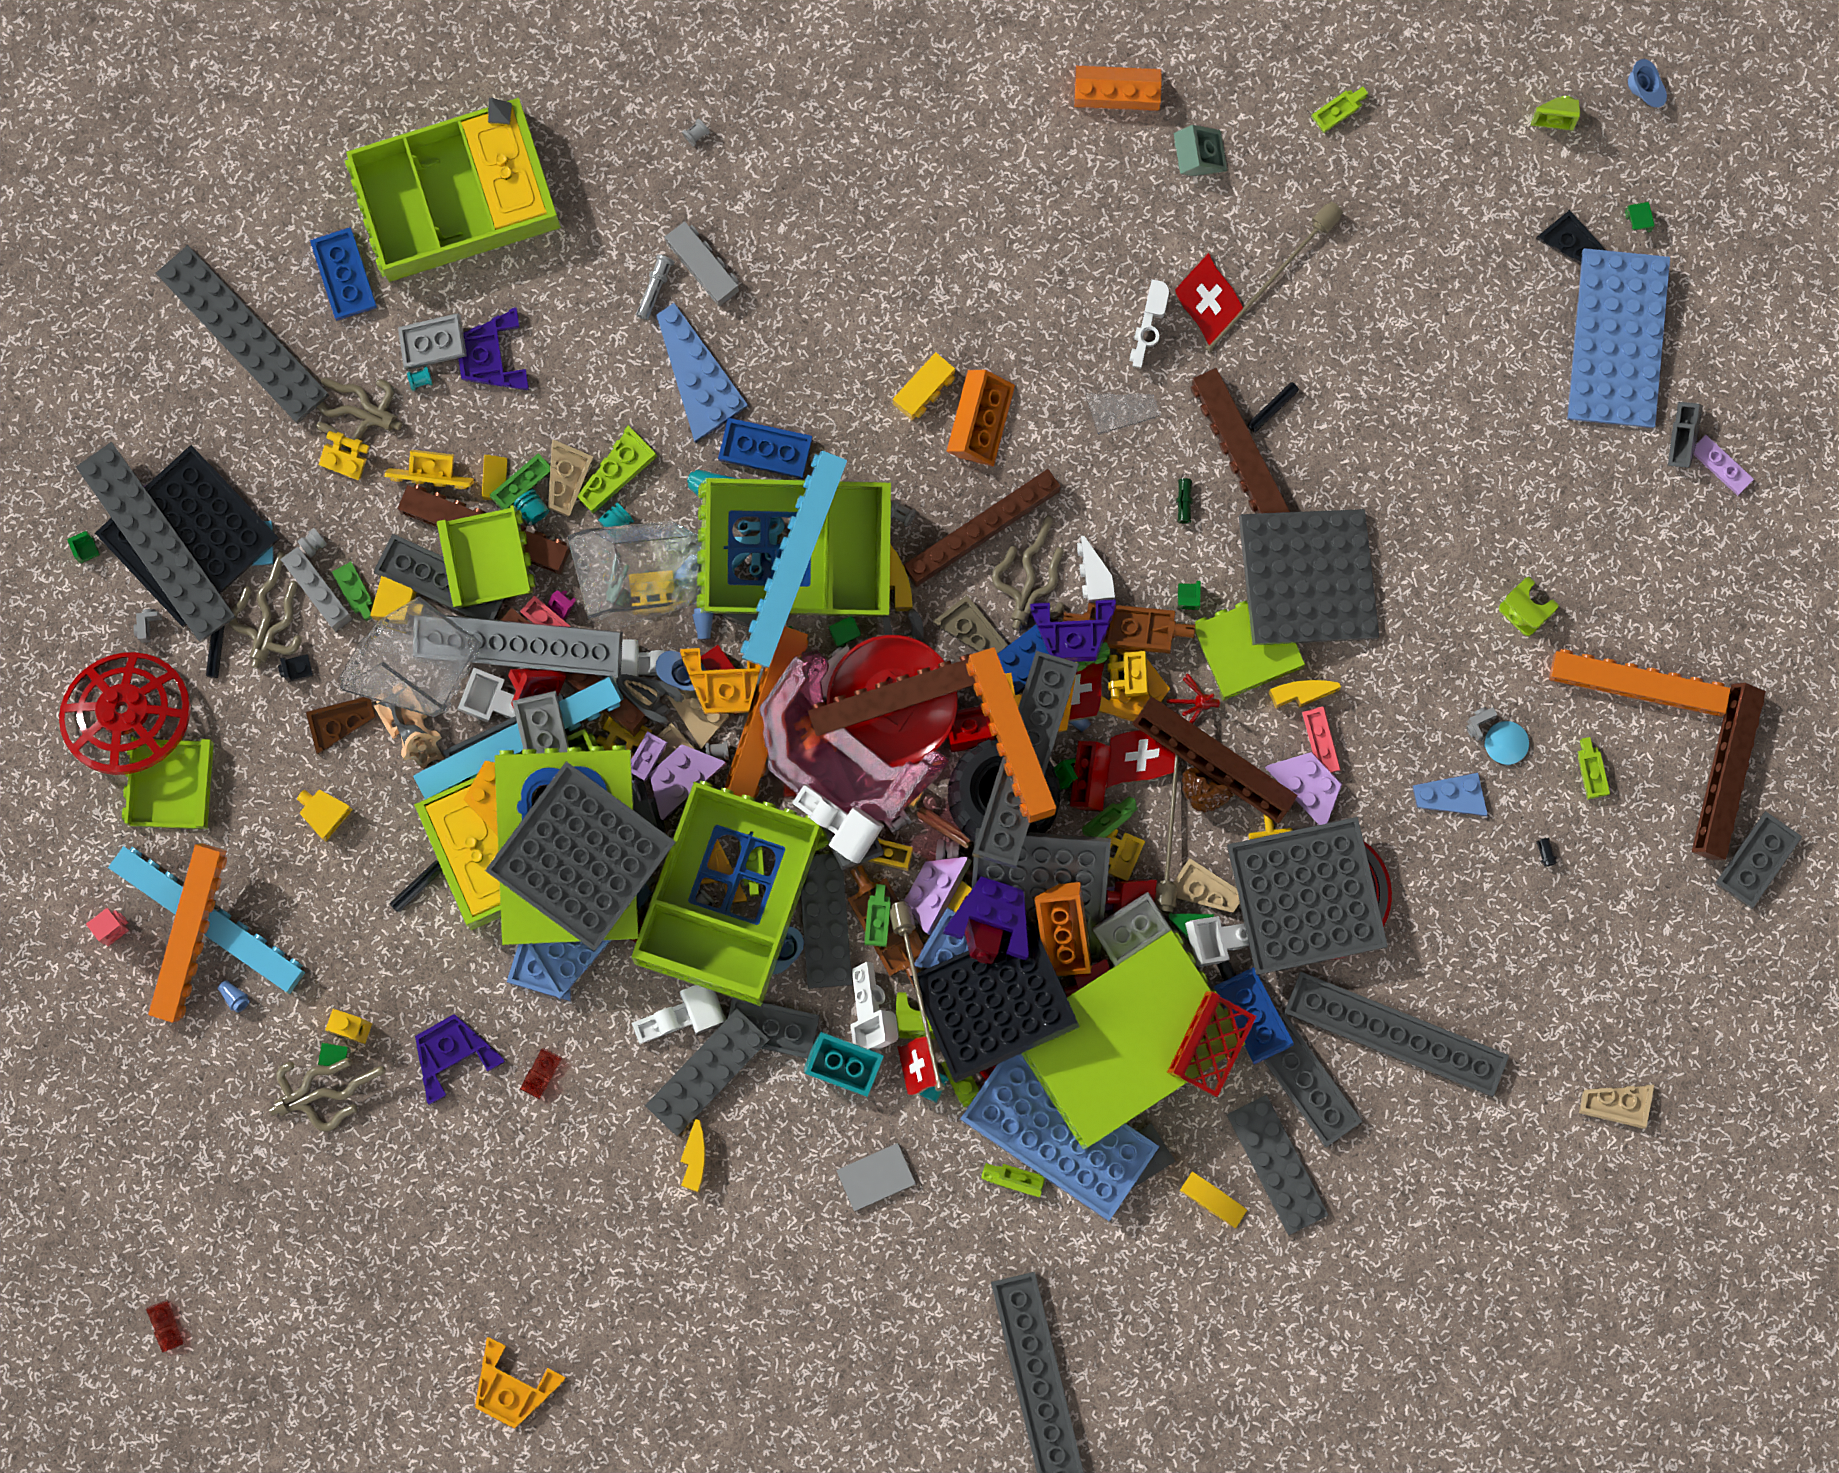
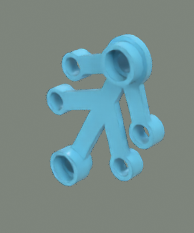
(756, 557)

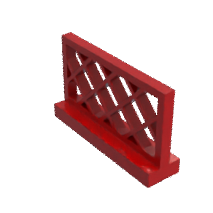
(1197, 1031)

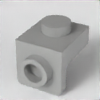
(142, 628)
(1481, 717)

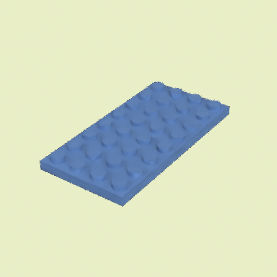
(1618, 338)
(1026, 1124)

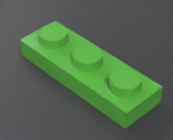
(521, 482)

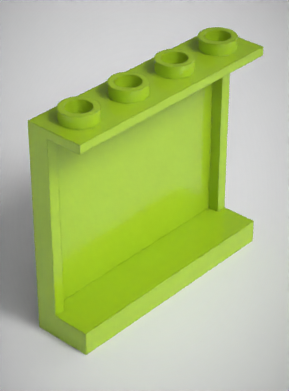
(486, 557)
(1234, 659)
(172, 791)

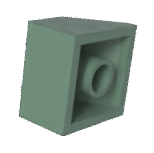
(1200, 151)

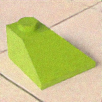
(1558, 113)

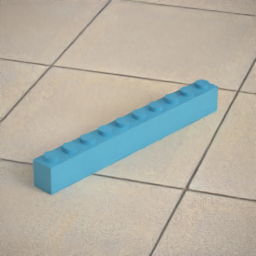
(794, 559)
(469, 761)
(221, 930)

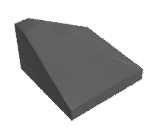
(499, 111)

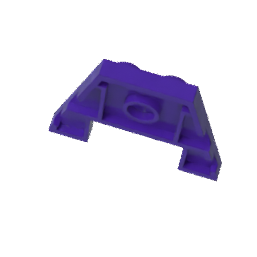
(484, 357)
(1074, 639)
(995, 906)
(444, 1047)

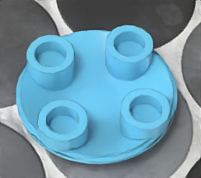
(1506, 742)

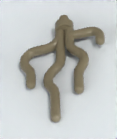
(376, 417)
(1022, 609)
(263, 639)
(297, 1101)

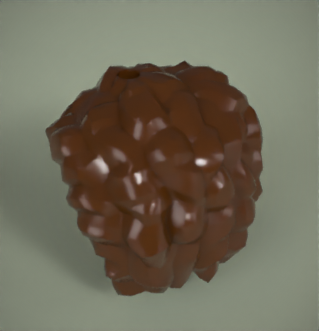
(1203, 791)

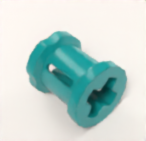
(419, 378)

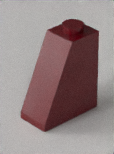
(982, 940)

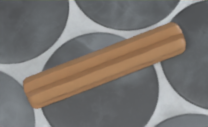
(943, 826)

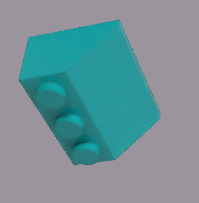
(843, 1063)

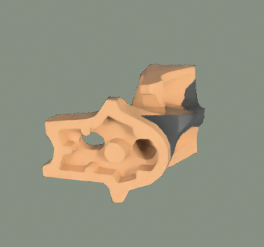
(414, 737)

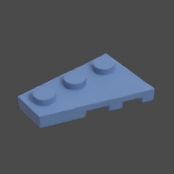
(1453, 794)

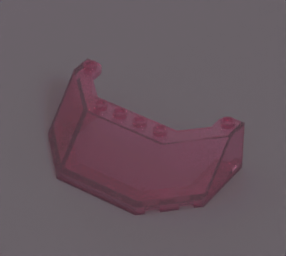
(835, 762)

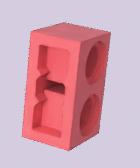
(108, 926)

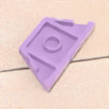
(676, 775)
(1312, 783)
(935, 889)

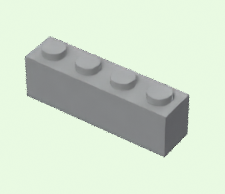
(702, 264)
(316, 589)

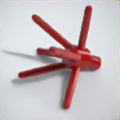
(1201, 702)

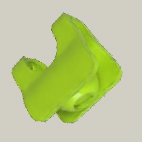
(1523, 611)
(908, 1020)

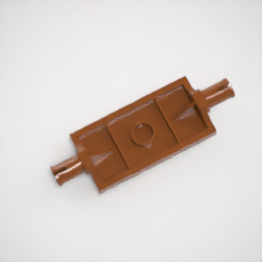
(1139, 628)
(895, 955)

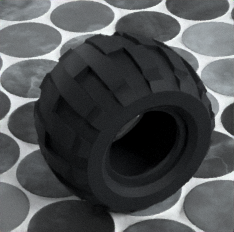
(964, 783)

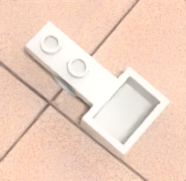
(1156, 308)
(637, 662)
(485, 695)
(852, 831)
(1211, 941)
(698, 1009)
(874, 1026)

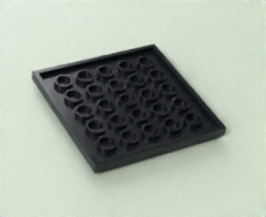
(208, 518)
(994, 1009)

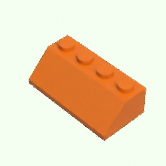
(1117, 88)
(980, 417)
(1064, 929)

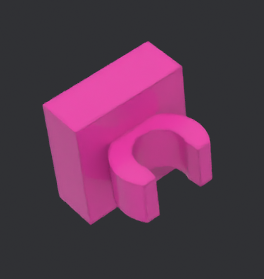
(560, 604)

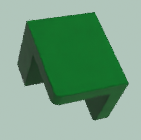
(1640, 216)
(83, 547)
(1189, 596)
(844, 631)
(1066, 773)
(332, 1054)

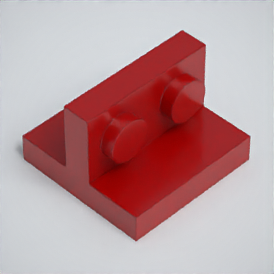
(535, 682)
(969, 729)

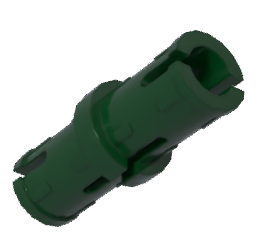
(1184, 500)

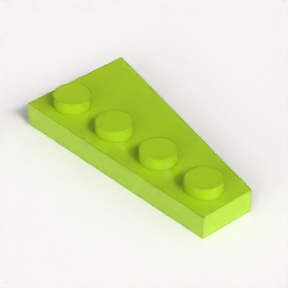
(623, 463)

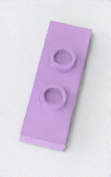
(1722, 465)

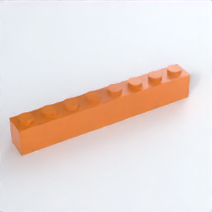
(1639, 683)
(1011, 735)
(751, 751)
(187, 933)

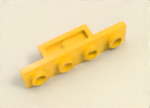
(431, 468)

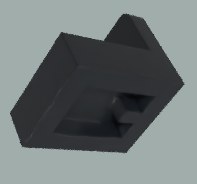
(295, 668)

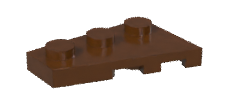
(338, 720)

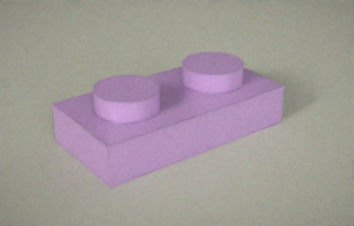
(647, 755)

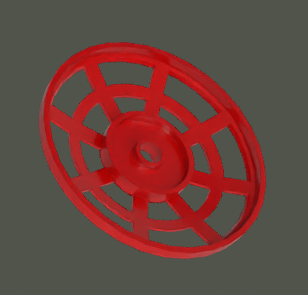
(131, 719)

